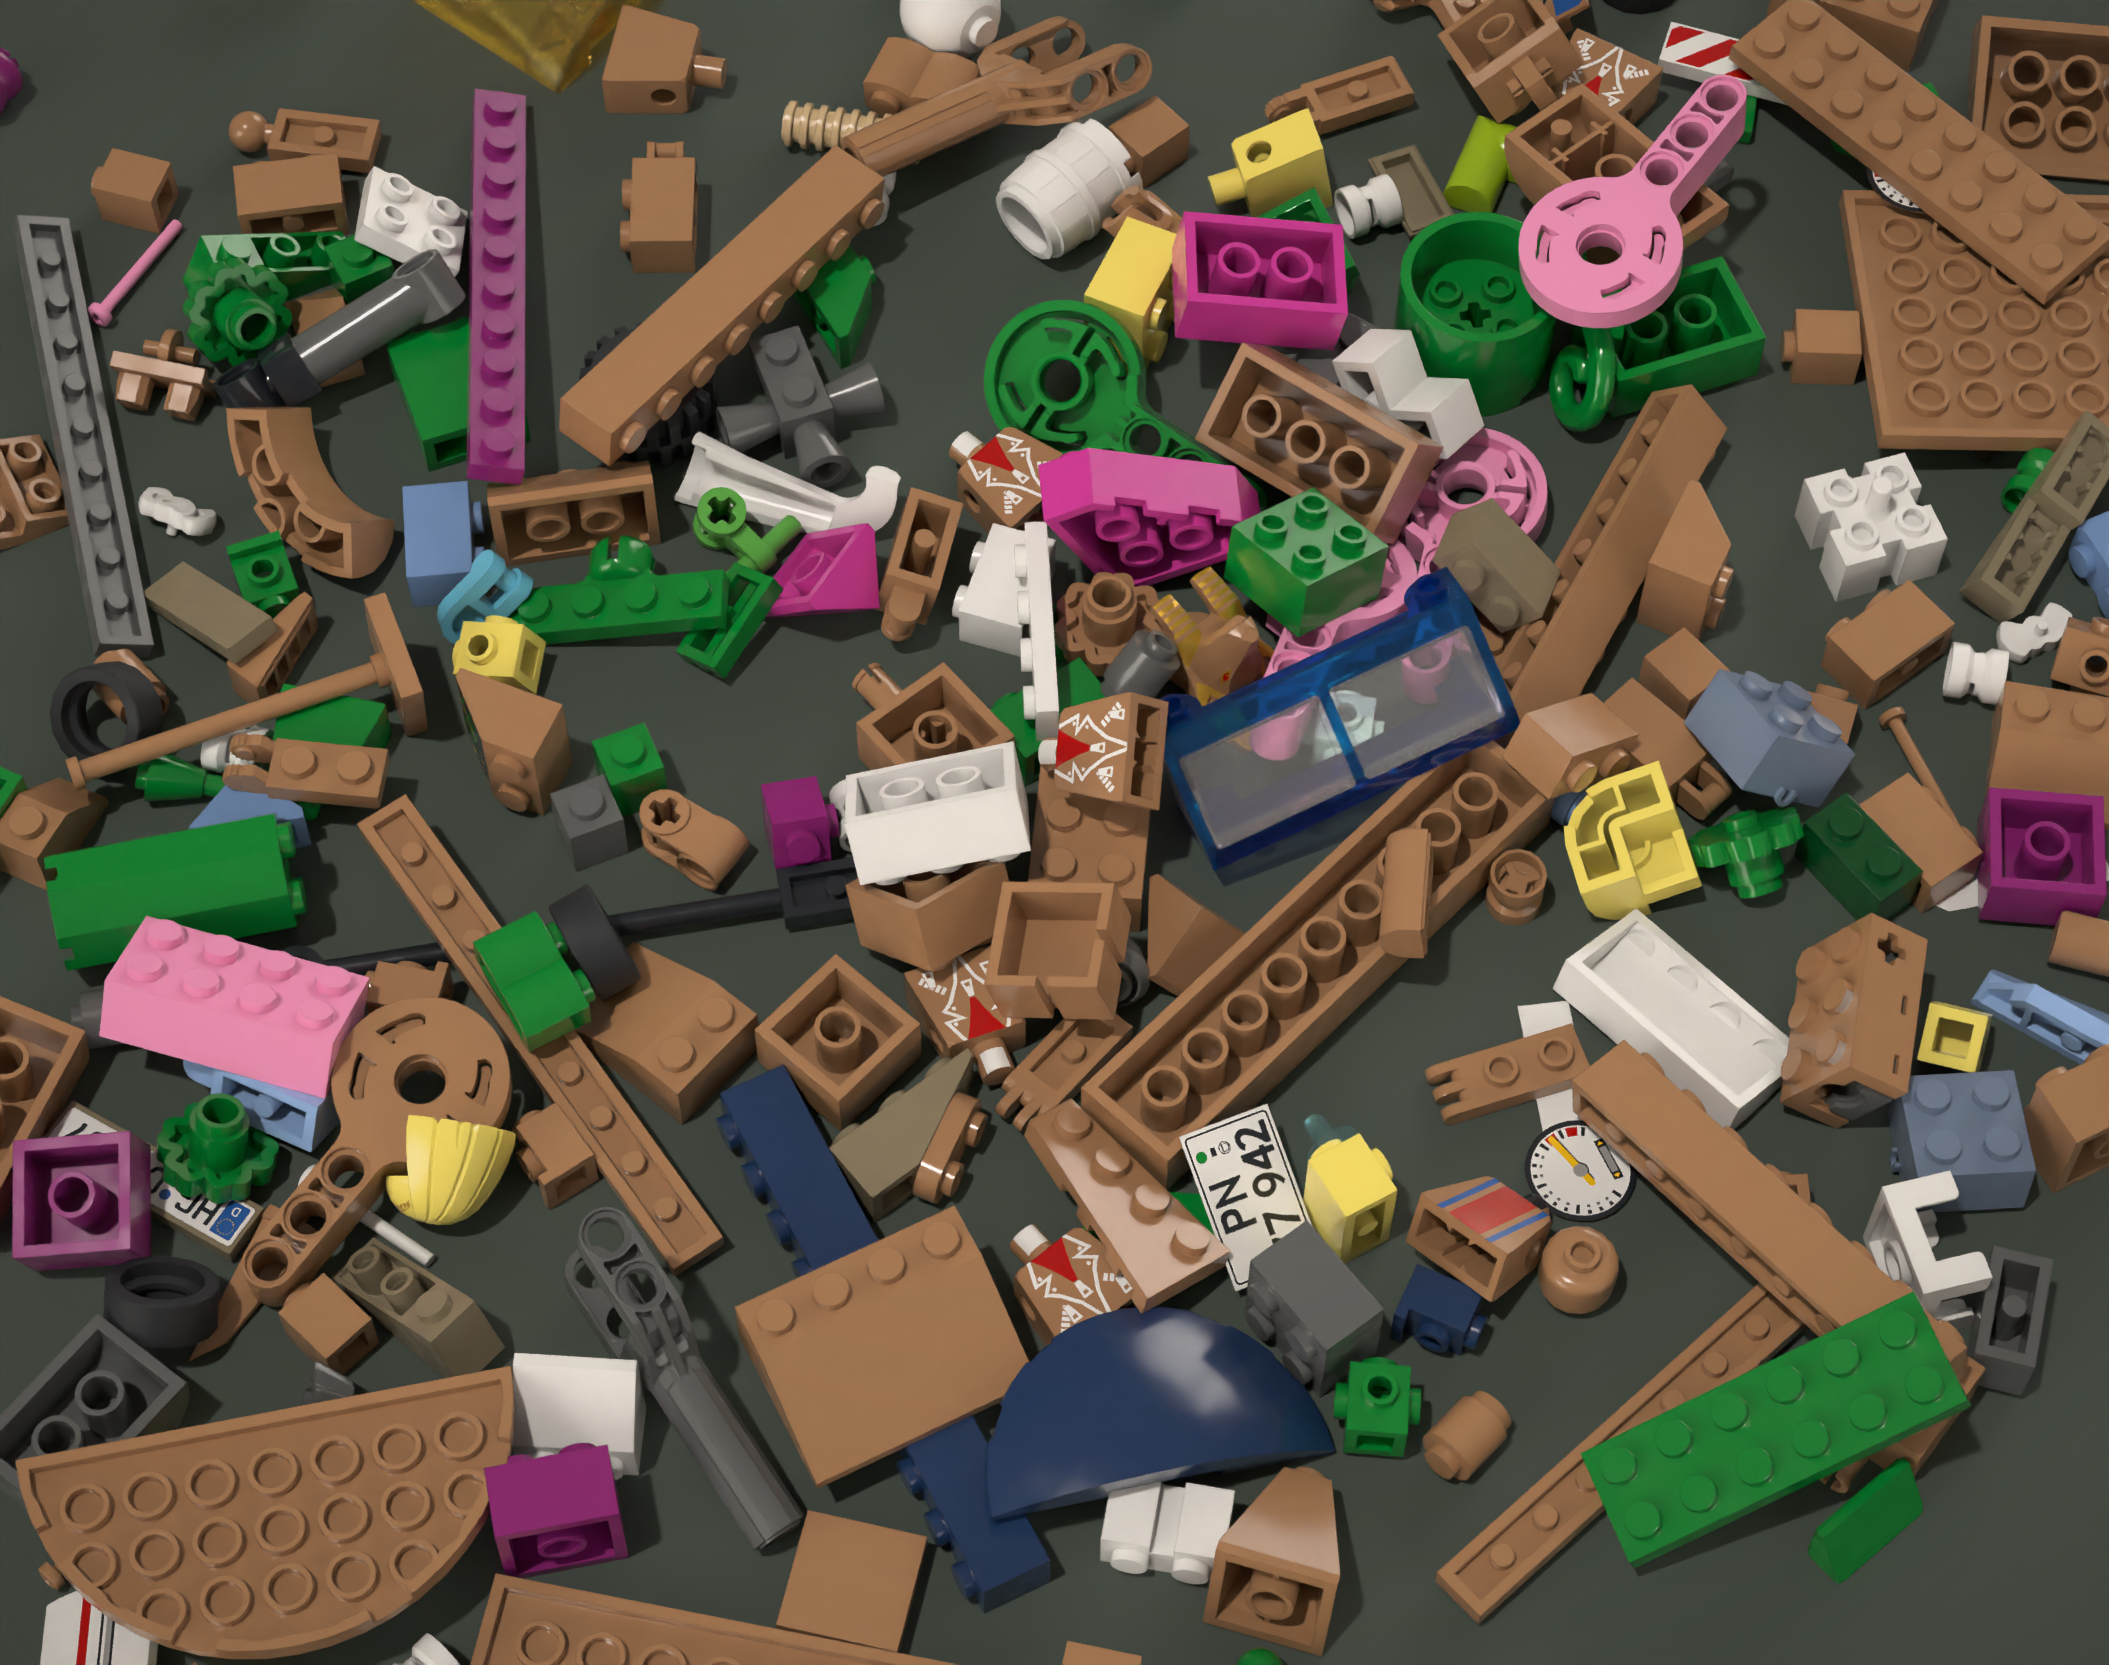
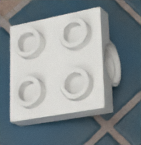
(408, 220)

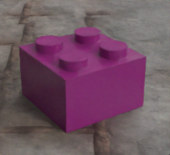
(2040, 856)
(81, 1200)
(556, 1511)

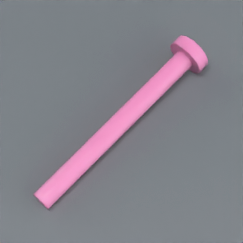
(101, 313)

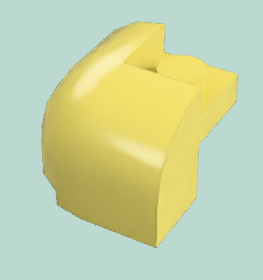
(1629, 844)

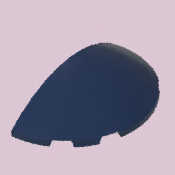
(1142, 1405)

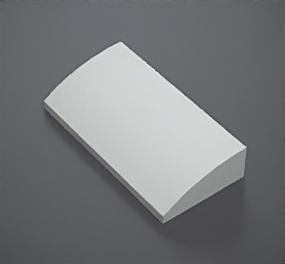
(1668, 1004)

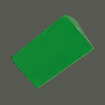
(1867, 1522)

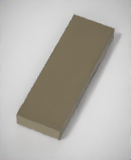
(210, 612)

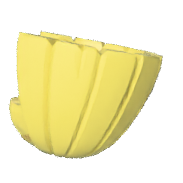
(449, 1169)

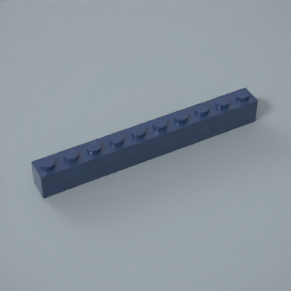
(822, 1224)

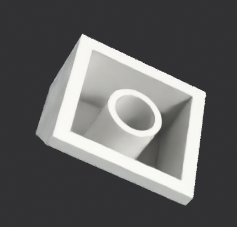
(579, 1402)

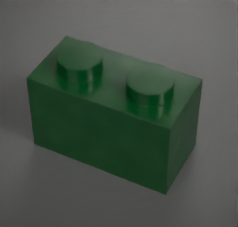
(1857, 861)

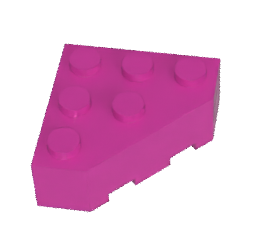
(1144, 511)

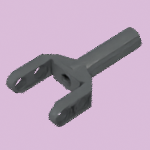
(678, 1378)

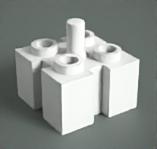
(1870, 526)

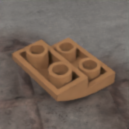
(29, 492)

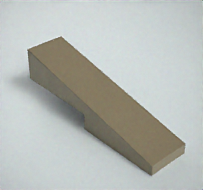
(2042, 521)

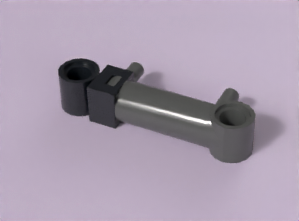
(296, 366)

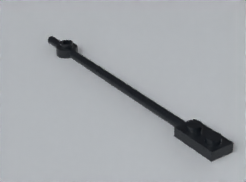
(804, 893)

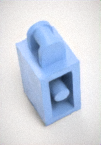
(271, 1108)

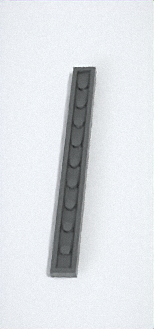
(82, 437)

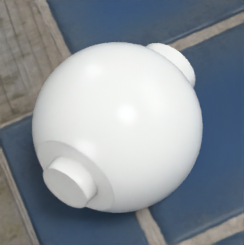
(951, 25)

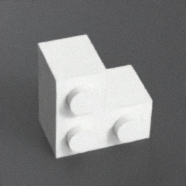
(1389, 375)

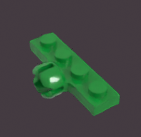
(625, 599)

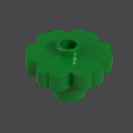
(236, 311)
(1749, 848)
(215, 1150)

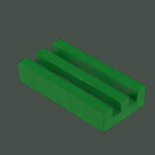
(741, 622)

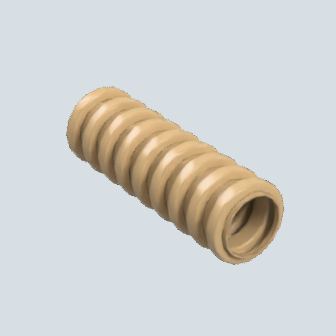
(822, 126)

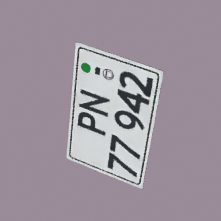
(1245, 1186)

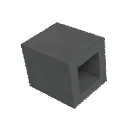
(589, 823)

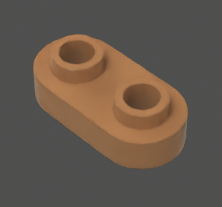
(940, 1167)

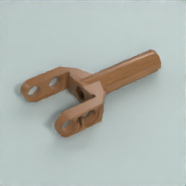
(1003, 94)

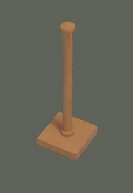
(387, 667)

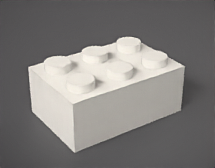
(937, 814)

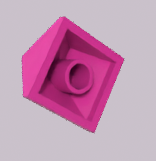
(829, 574)

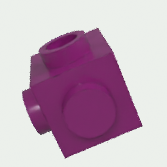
(798, 822)

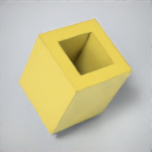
(1954, 1037)

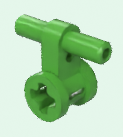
(736, 534)

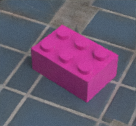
(1259, 281)

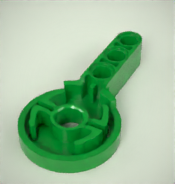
(1104, 407)

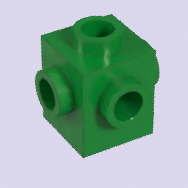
(1377, 1407)

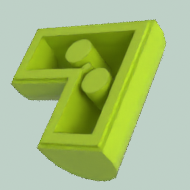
(1480, 168)

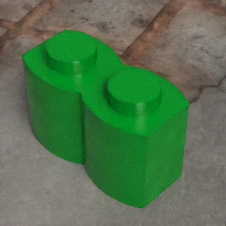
(534, 981)

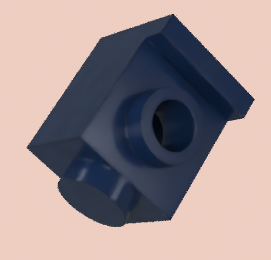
(1439, 1313)

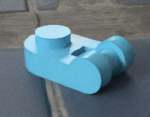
(469, 600)

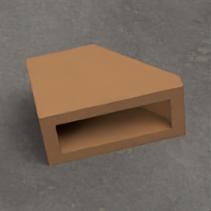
(44, 823)

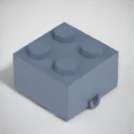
(1770, 738)
(1968, 1127)

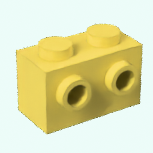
(1350, 1196)

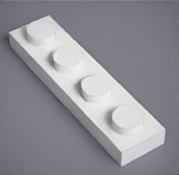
(1038, 651)

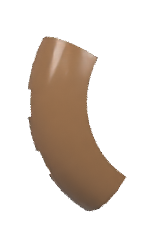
(299, 495)

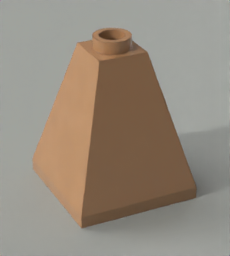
(1280, 1565)

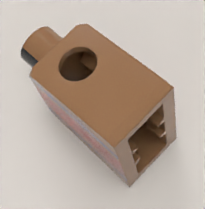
(1481, 1233)

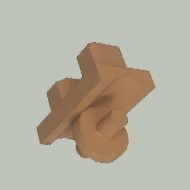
(140, 375)

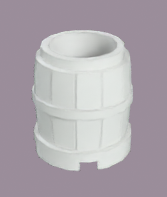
(1065, 189)

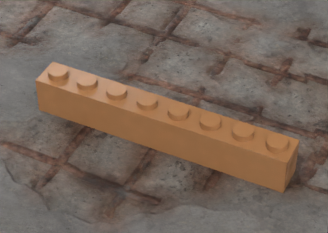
(721, 306)
(1610, 550)
(1737, 1197)

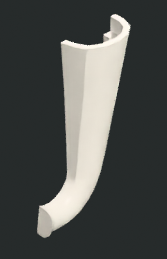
(774, 494)

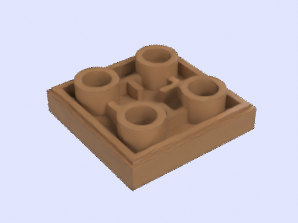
(852, 1582)

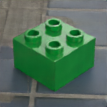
(1305, 561)

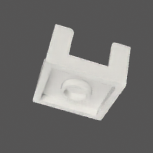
(1904, 1241)

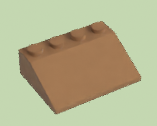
(2043, 93)
(883, 1346)

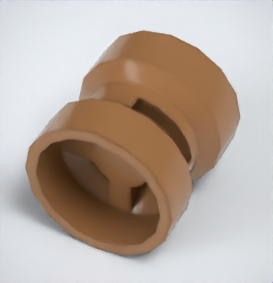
(1525, 879)

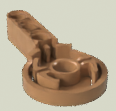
(376, 1123)

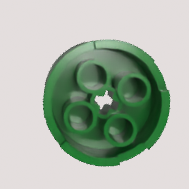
(1472, 310)

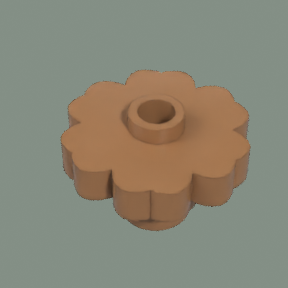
(1102, 618)

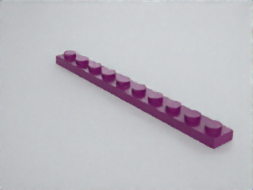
(497, 289)

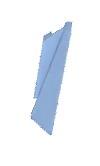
(2044, 1015)

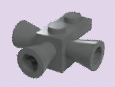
(800, 407)

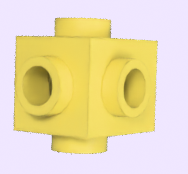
(500, 652)

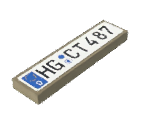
(218, 1227)

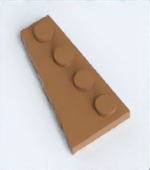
(1135, 1217)

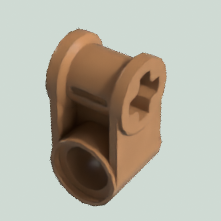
(690, 838)

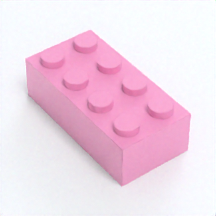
(232, 1005)

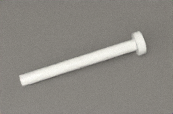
(391, 1233)

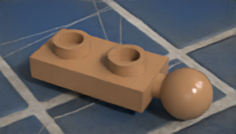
(309, 133)

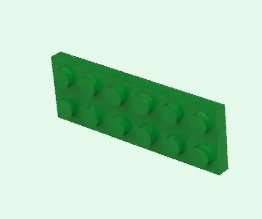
(1775, 1429)

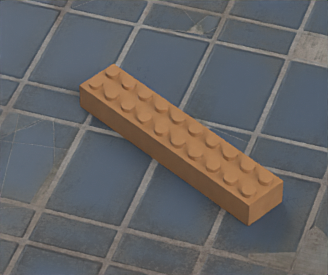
(1305, 963)

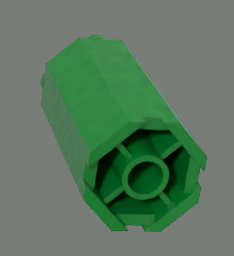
(208, 878)

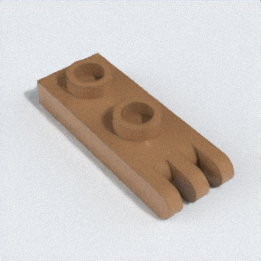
(1507, 1074)

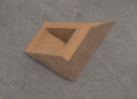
(1183, 936)

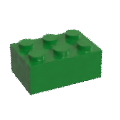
(1694, 338)

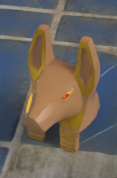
(1214, 649)

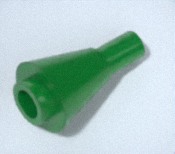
(175, 780)

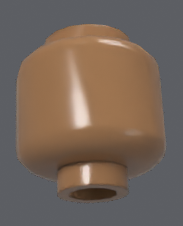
(1578, 1270)

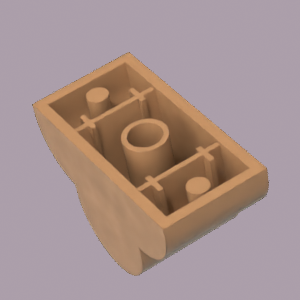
(1589, 139)

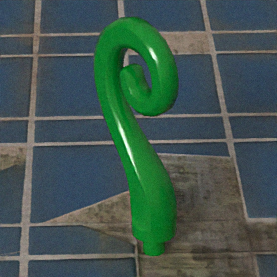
(1587, 366)

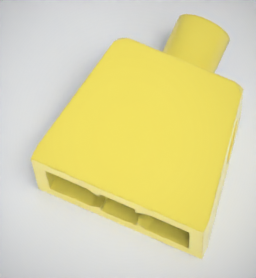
(1275, 166)

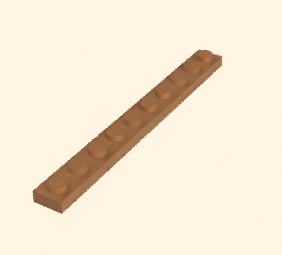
(562, 1067)

